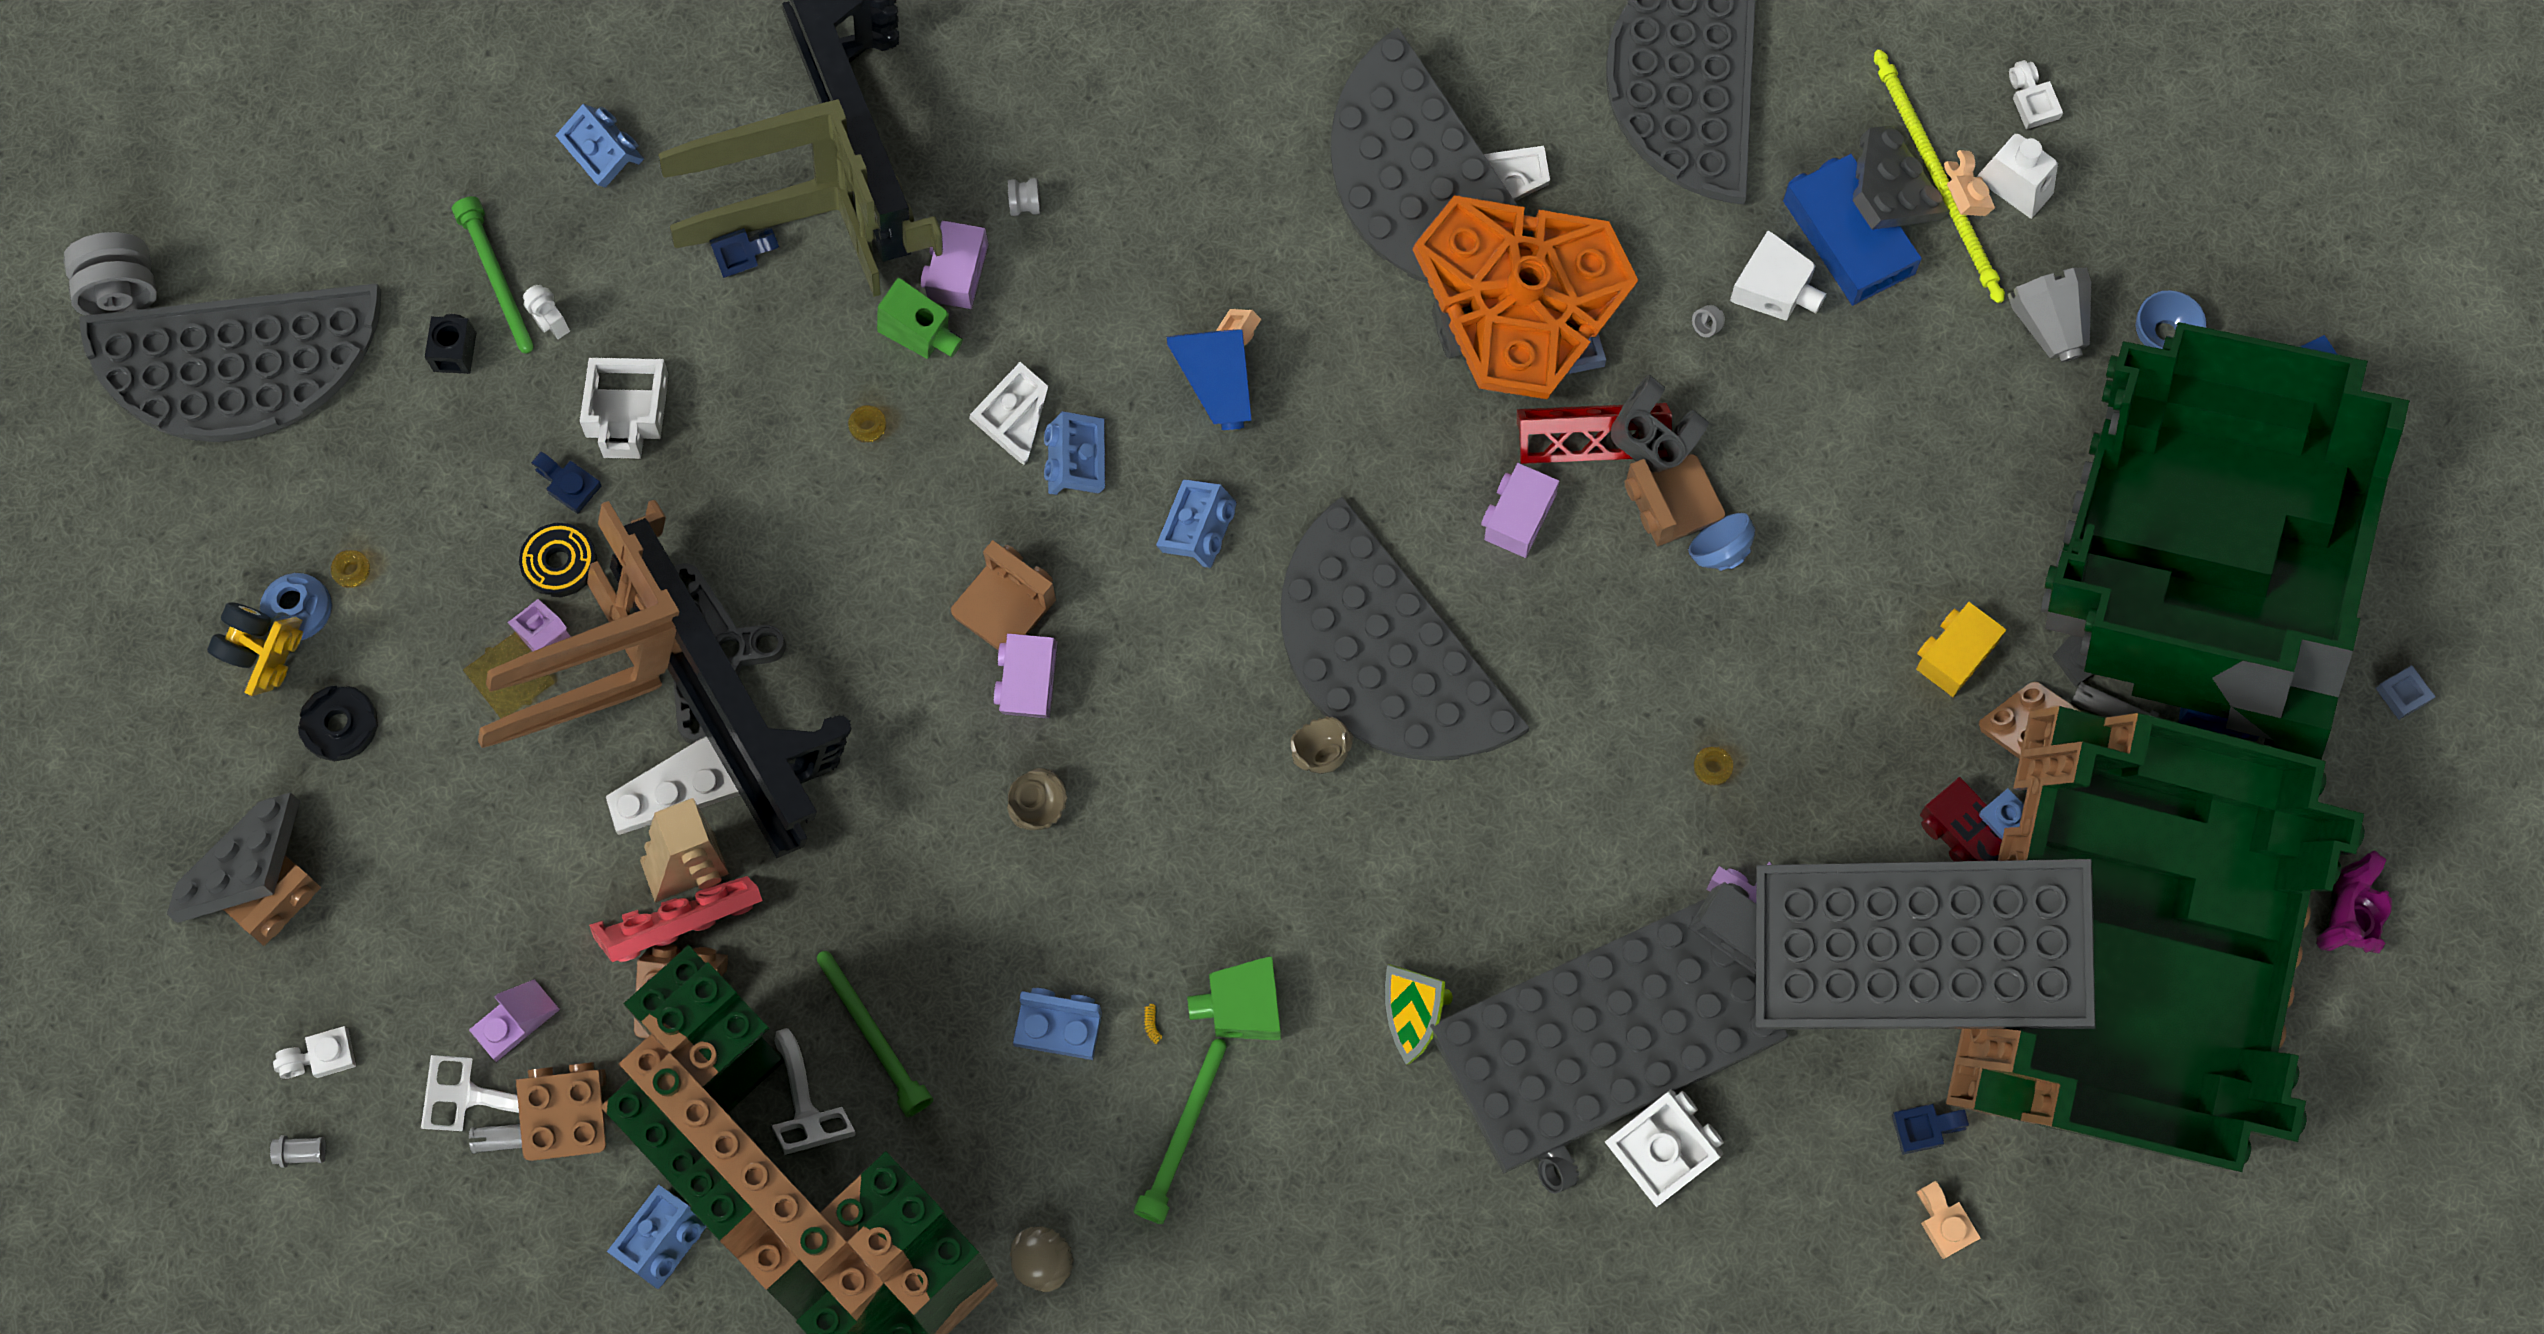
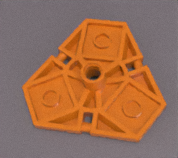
(1520, 331)

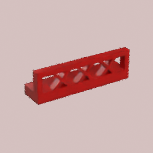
(1578, 419)

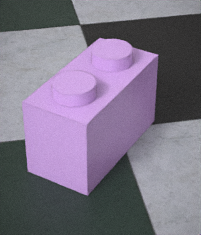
(956, 273)
(1520, 510)
(1026, 675)

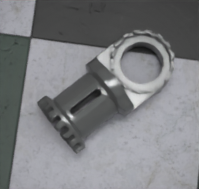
(1564, 1163)

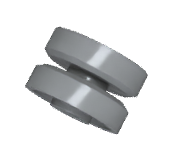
(109, 274)

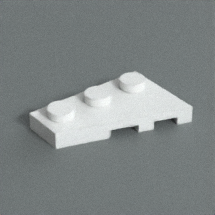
(1521, 170)

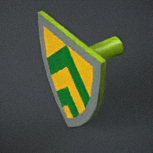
(1411, 1007)

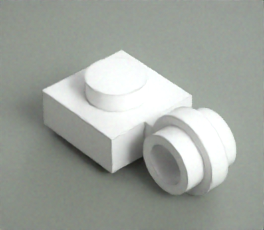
(2034, 102)
(542, 308)
(327, 1054)

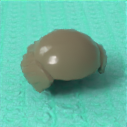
(1321, 745)
(1036, 799)
(1041, 1258)

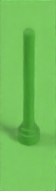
(470, 215)
(911, 1095)
(1154, 1202)

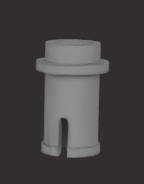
(297, 1150)

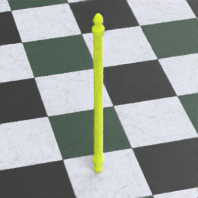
(1988, 276)

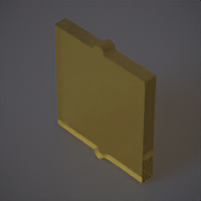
(511, 698)

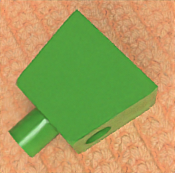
(915, 321)
(1241, 1002)

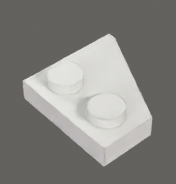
(1013, 412)

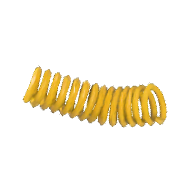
(1154, 1030)

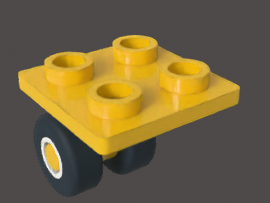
(241, 647)

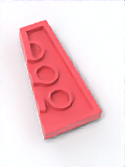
(673, 918)

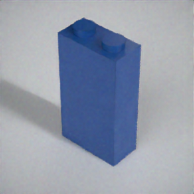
(1855, 255)

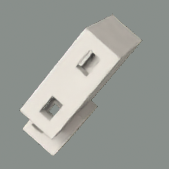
(623, 412)

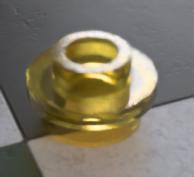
(863, 414)
(344, 560)
(1713, 754)

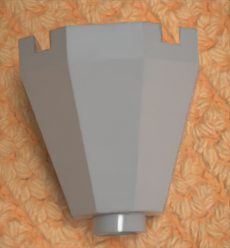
(2056, 312)

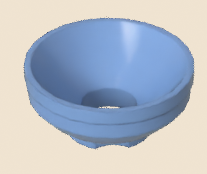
(2167, 308)
(1723, 543)
(312, 608)

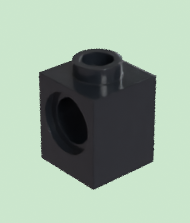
(452, 358)

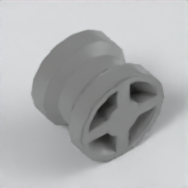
(1024, 197)

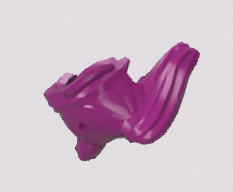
(2358, 908)

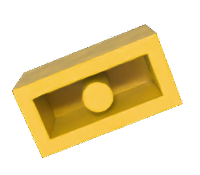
(1960, 648)

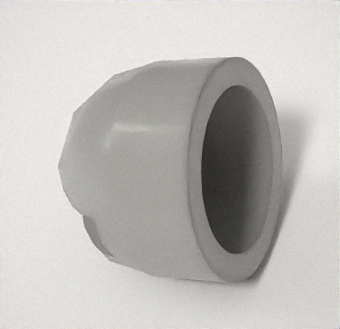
(1703, 316)

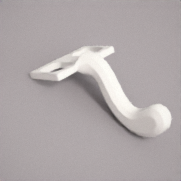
(463, 1094)
(806, 1115)

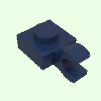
(737, 252)
(568, 485)
(1923, 1129)

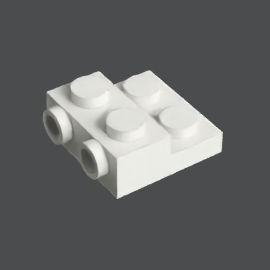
(1666, 1146)

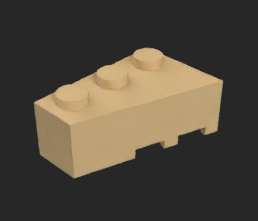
(681, 852)

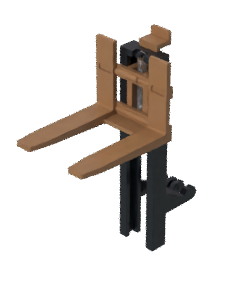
(675, 636)

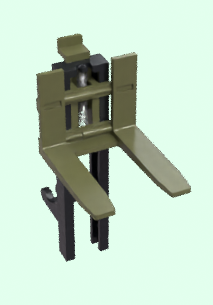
(842, 141)

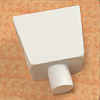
(2022, 174)
(1777, 280)

